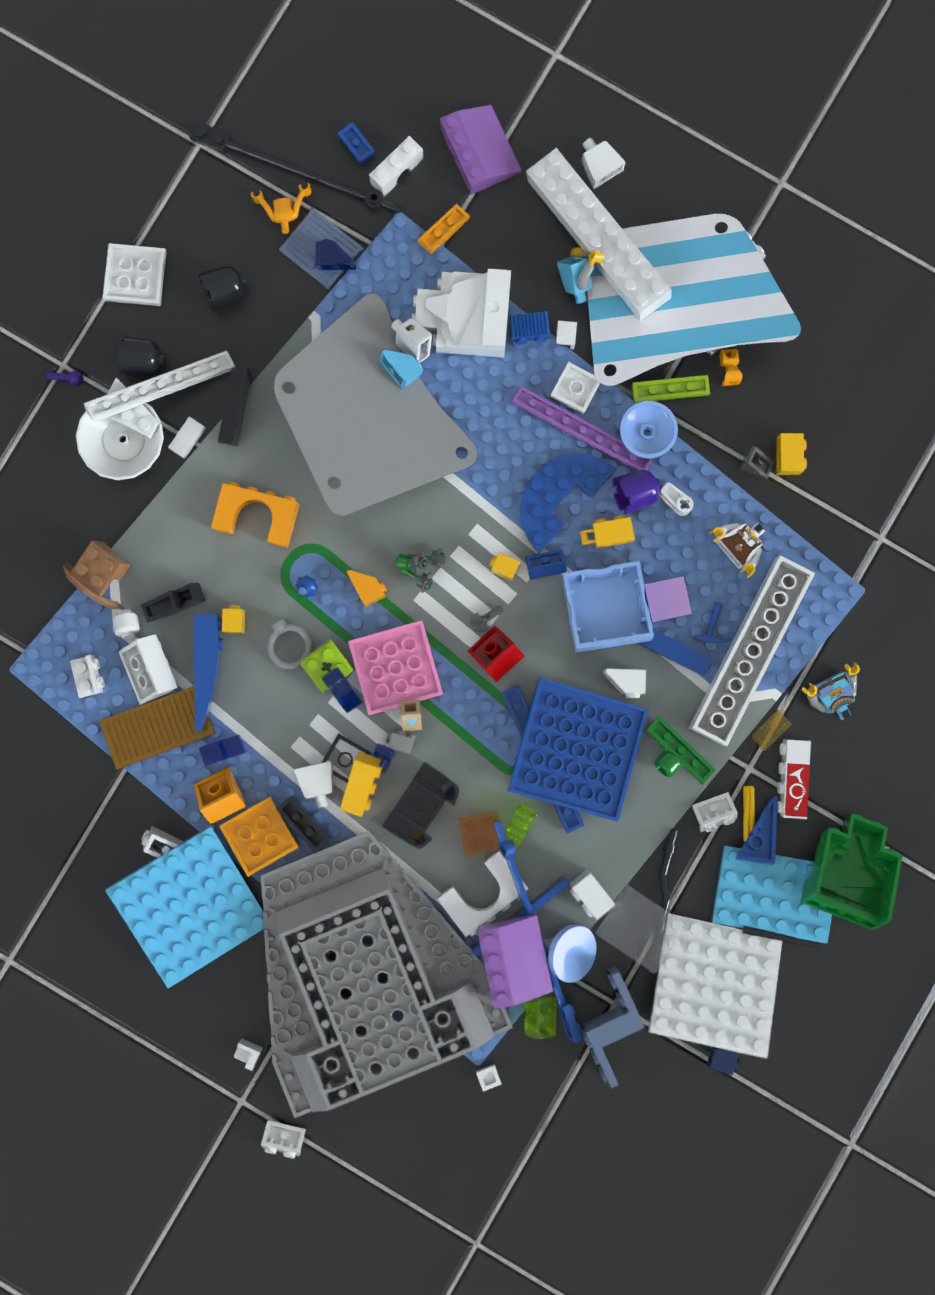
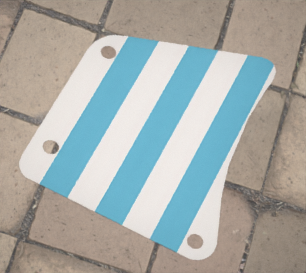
(717, 299)

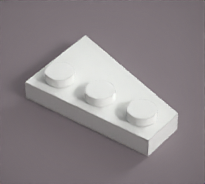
(136, 418)

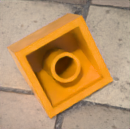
(219, 795)

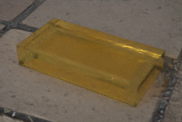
(771, 730)

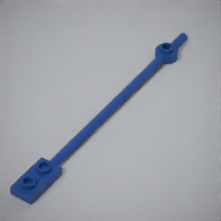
(564, 1009)

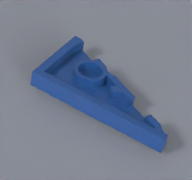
(761, 842)

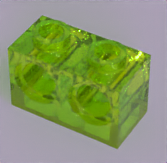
(520, 824)
(540, 1017)

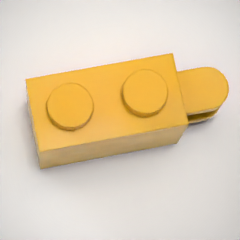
(609, 533)

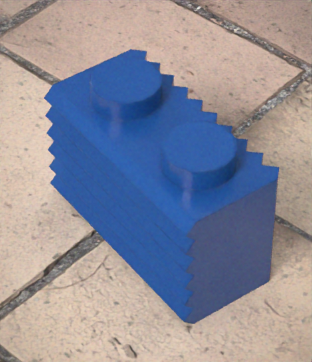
(529, 327)

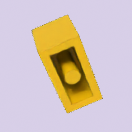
(790, 453)

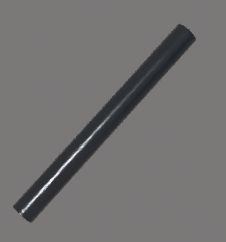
(785, 938)

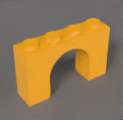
(234, 498)

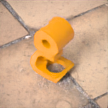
(729, 358)

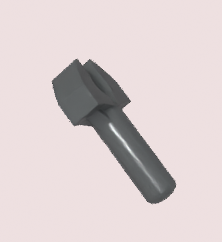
(485, 618)

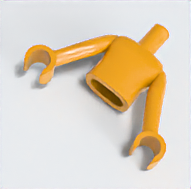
(283, 207)

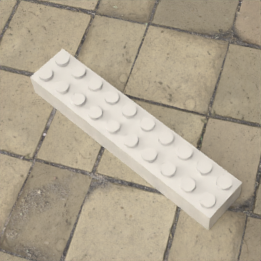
(597, 230)
(751, 650)

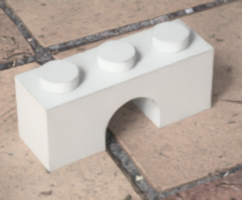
(404, 157)

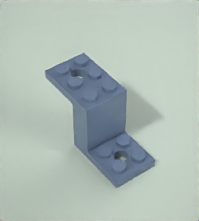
(612, 1026)

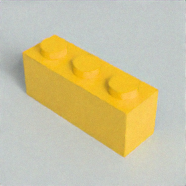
(361, 784)

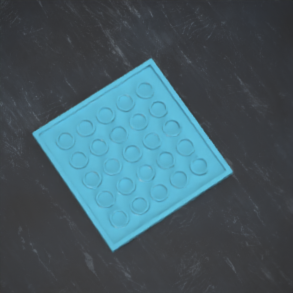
(188, 906)

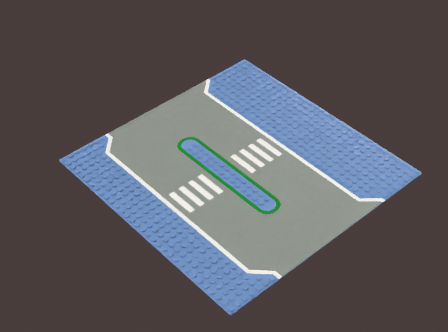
(471, 518)

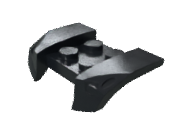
(420, 806)

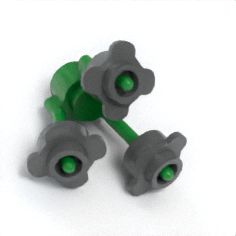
(418, 563)

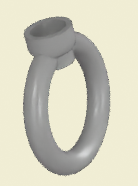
(280, 628)

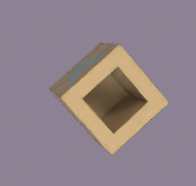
(411, 715)

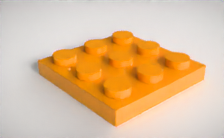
(259, 836)

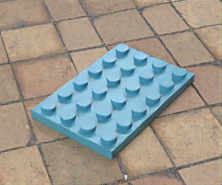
(768, 897)

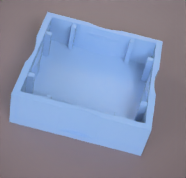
(607, 607)

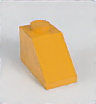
(367, 587)

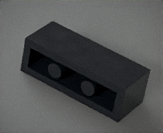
(304, 823)

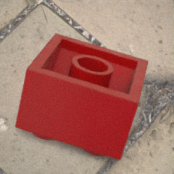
(495, 653)

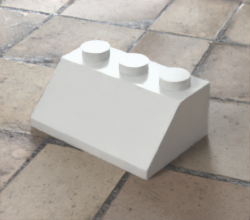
(148, 669)

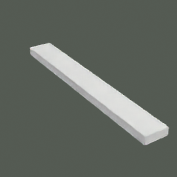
(159, 386)

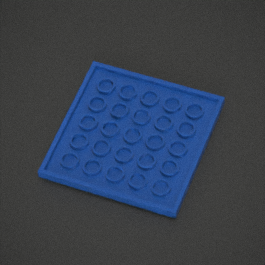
(577, 749)

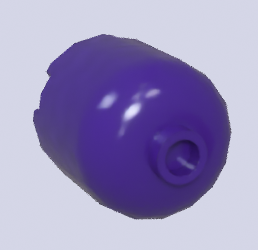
(636, 490)

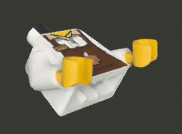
(740, 544)

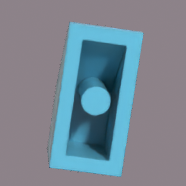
(401, 367)

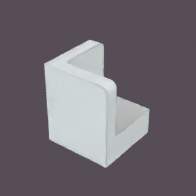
(566, 333)
(248, 1053)

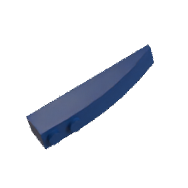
(206, 663)

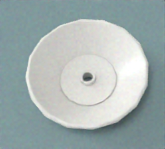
(105, 454)

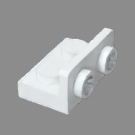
(87, 676)
(715, 812)
(283, 1139)

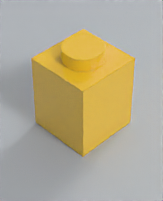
(504, 566)
(233, 619)

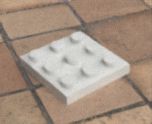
(134, 274)

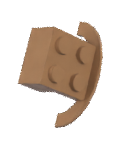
(96, 572)

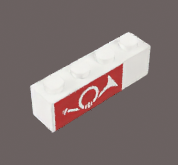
(794, 779)

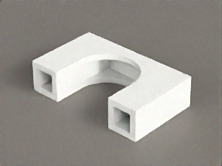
(469, 917)

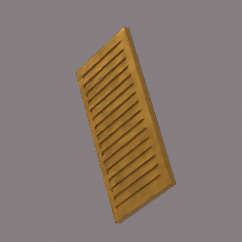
(153, 728)

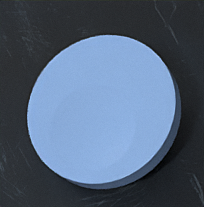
(572, 953)

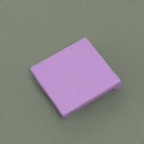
(667, 599)

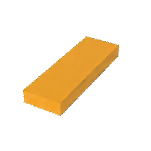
(443, 229)

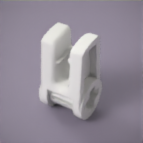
(674, 498)

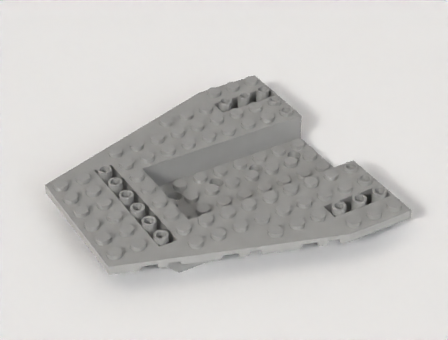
(432, 974)

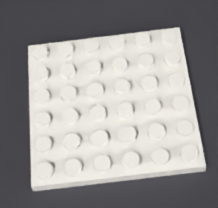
(717, 988)

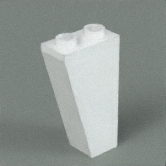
(158, 842)

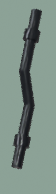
(669, 849)

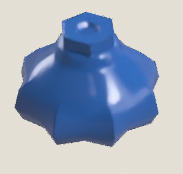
(306, 586)

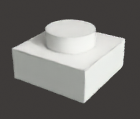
(488, 1077)

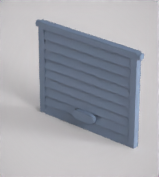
(302, 246)

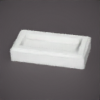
(187, 437)

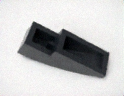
(173, 602)

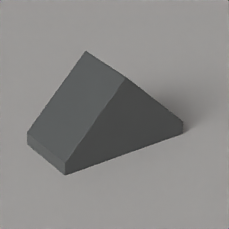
(757, 463)

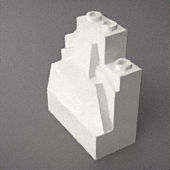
(466, 312)

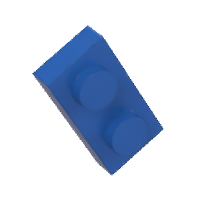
(356, 143)

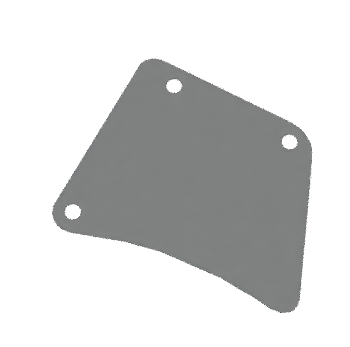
(359, 420)

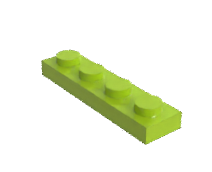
(671, 388)

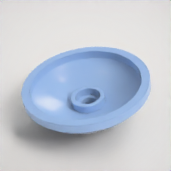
(651, 417)

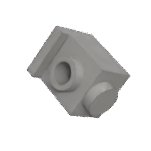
(400, 741)

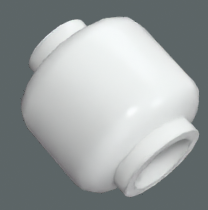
(125, 624)

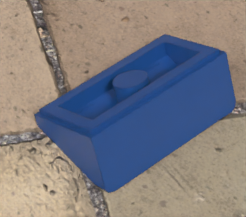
(546, 564)

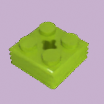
(326, 653)

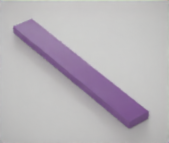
(578, 428)

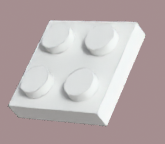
(575, 388)

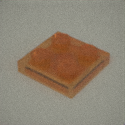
(479, 833)

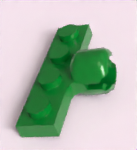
(677, 753)

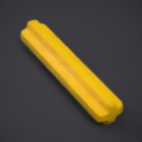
(748, 810)

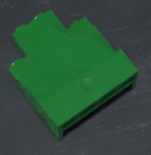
(854, 873)

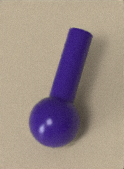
(74, 378)

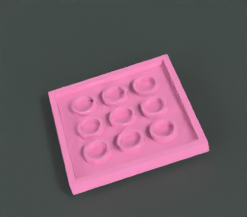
(395, 667)

